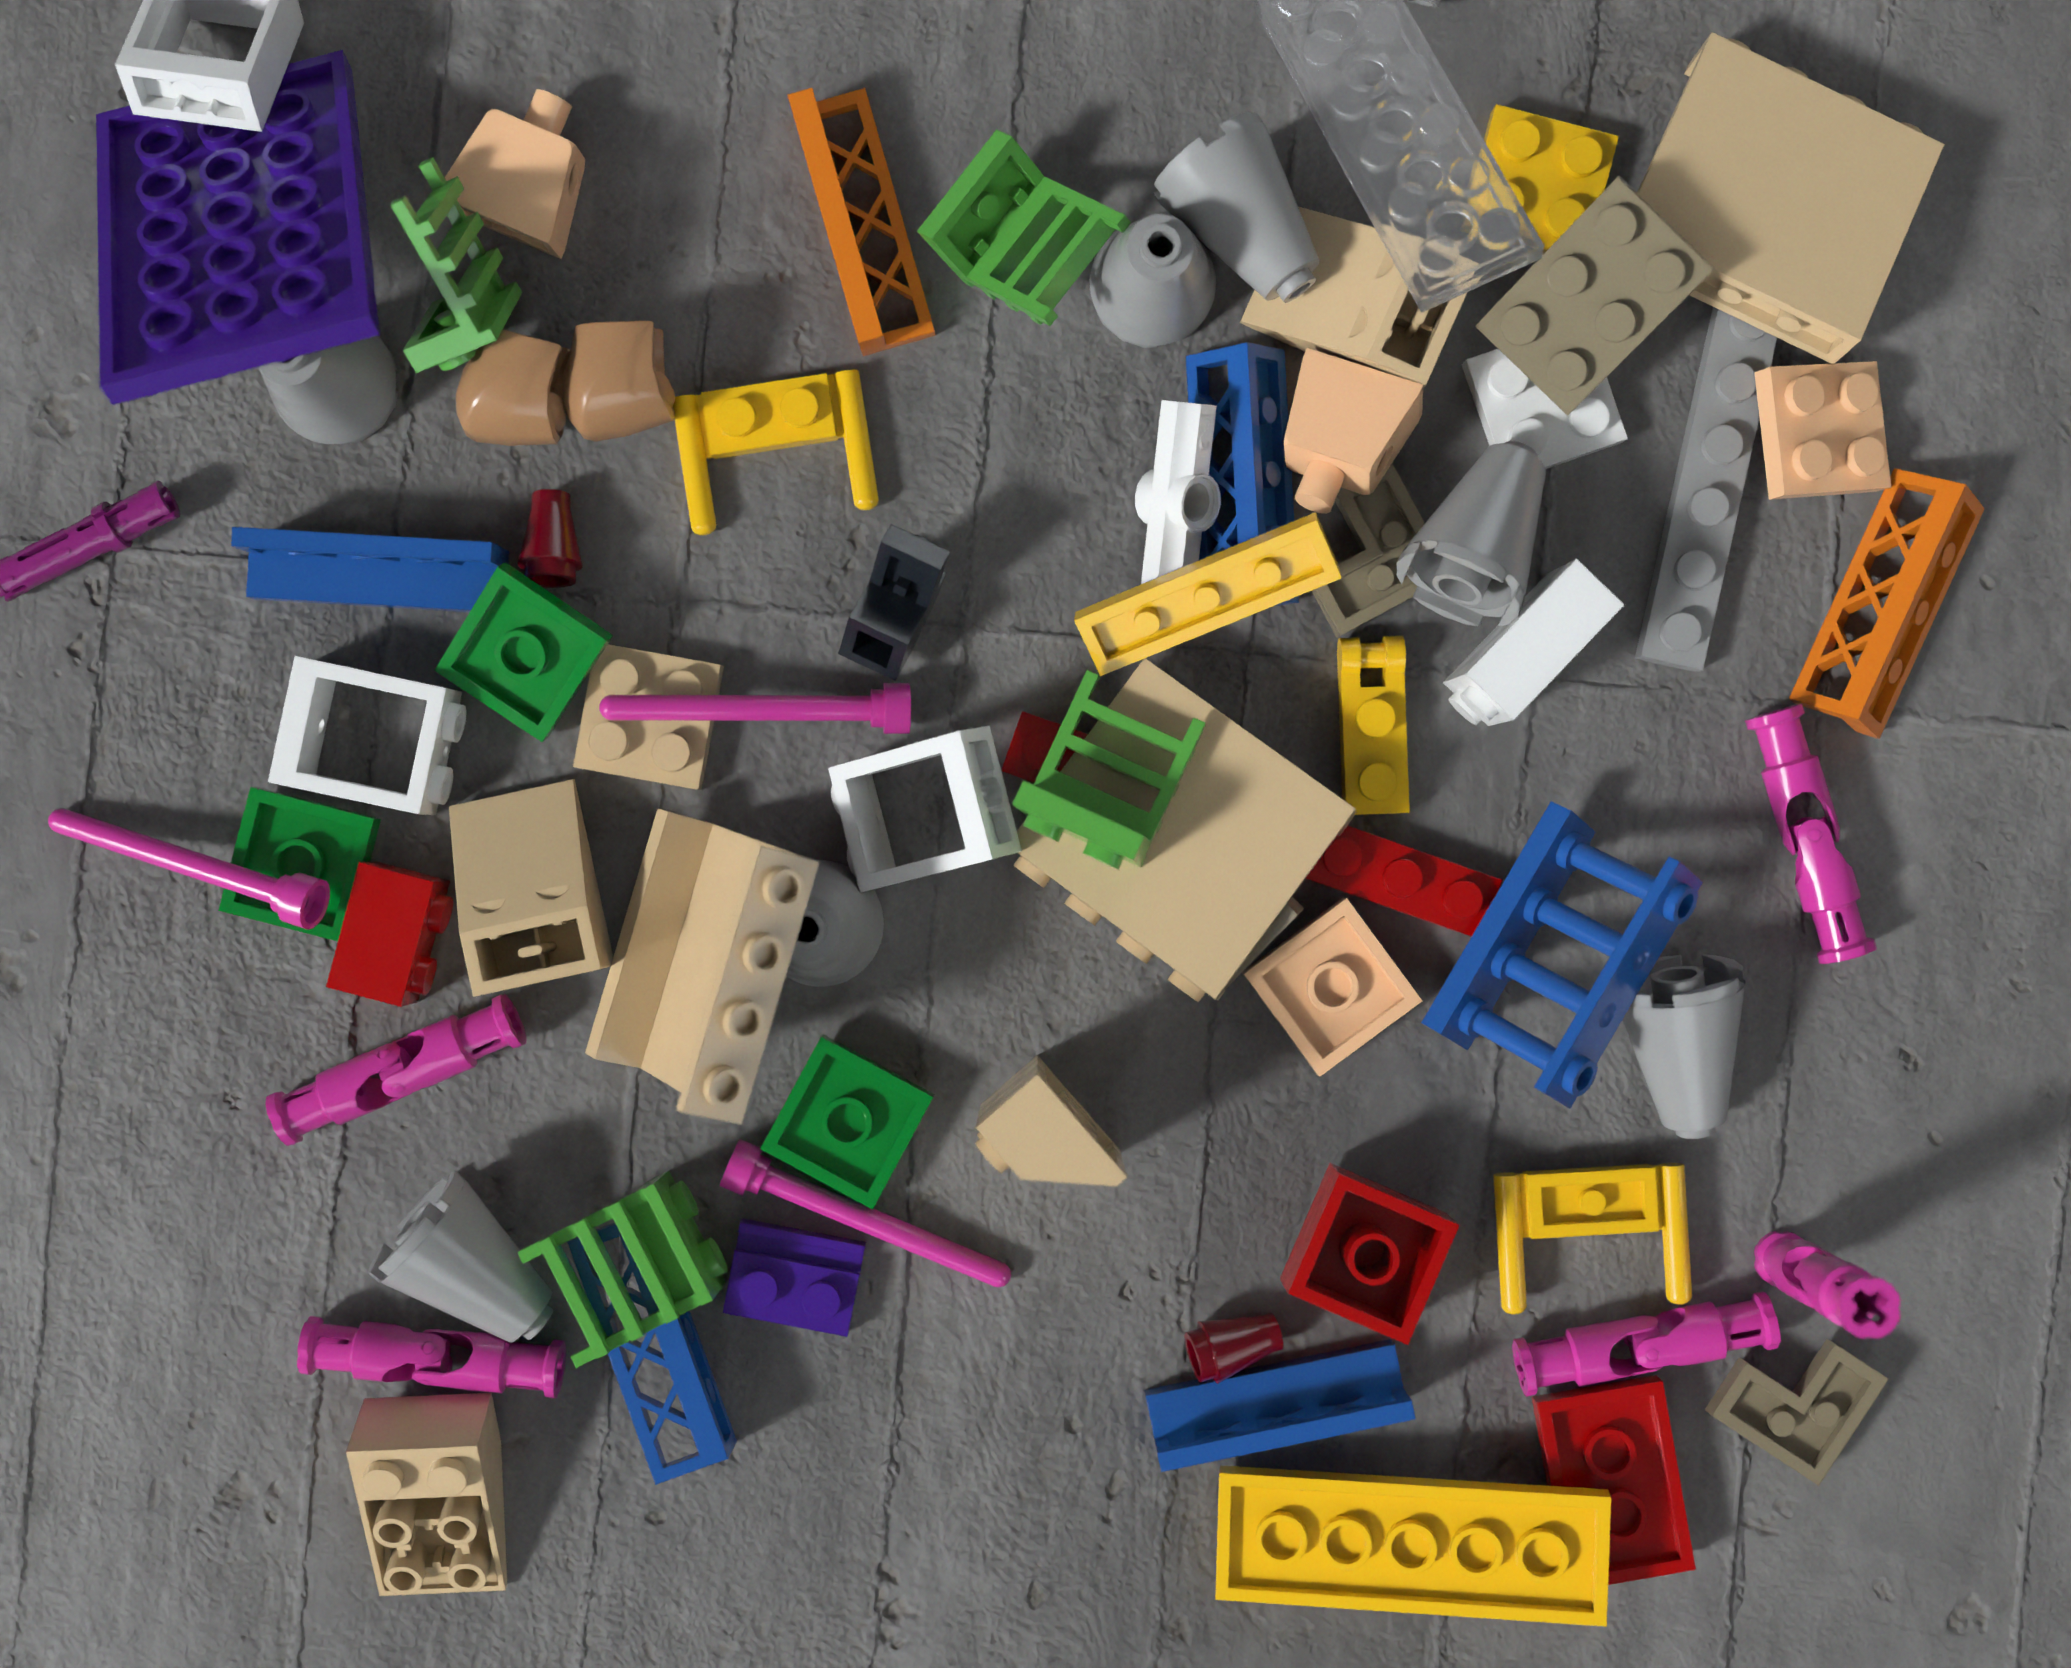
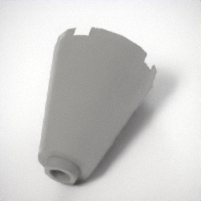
(1242, 207)
(1153, 282)
(336, 391)
(1480, 540)
(848, 929)
(1687, 1040)
(464, 1264)

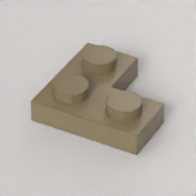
(1369, 581)
(1802, 1425)

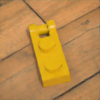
(1373, 726)

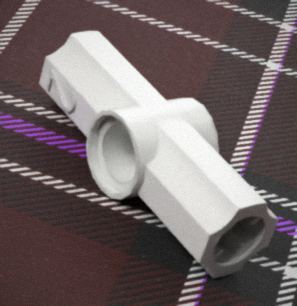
(1178, 494)

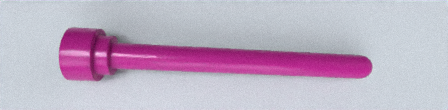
(883, 708)
(295, 898)
(752, 1171)

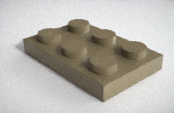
(1594, 295)

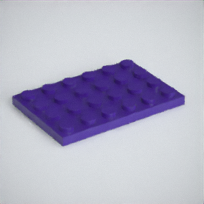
(232, 239)

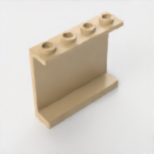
(1787, 195)
(1227, 846)
(702, 961)

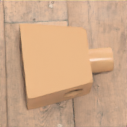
(523, 174)
(1346, 427)

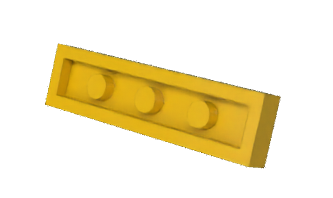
(1208, 594)

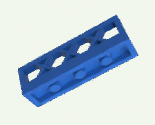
(1257, 419)
(366, 568)
(687, 1366)
(1278, 1405)

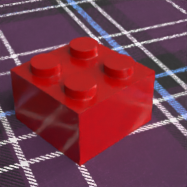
(1369, 1253)

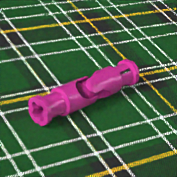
(1822, 874)
(403, 1066)
(1828, 1284)
(1672, 1337)
(398, 1354)

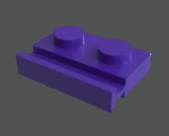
(794, 1277)

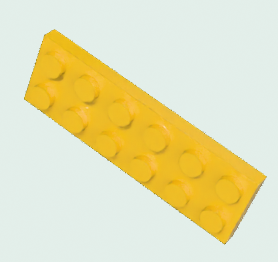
(1413, 1545)

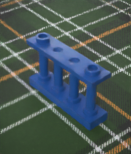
(1510, 924)

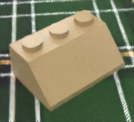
(1045, 1132)

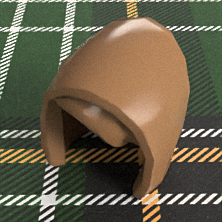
(617, 380)
(513, 392)

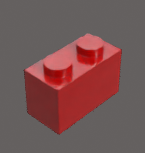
(390, 934)

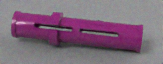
(104, 530)

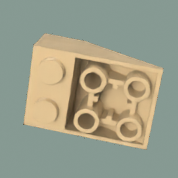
(1357, 306)
(526, 889)
(431, 1493)

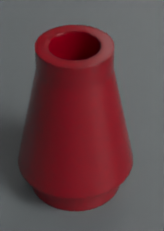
(550, 542)
(1230, 1345)

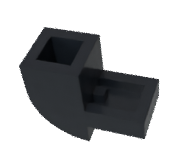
(894, 602)

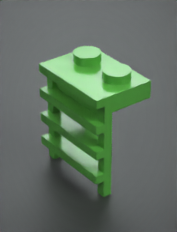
(1017, 230)
(480, 303)
(1107, 824)
(667, 1249)

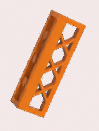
(836, 211)
(1908, 610)

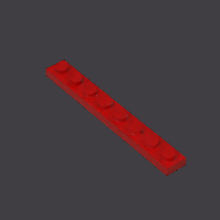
(1352, 863)

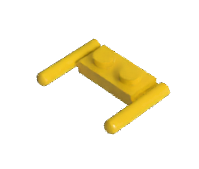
(770, 419)
(1587, 1205)

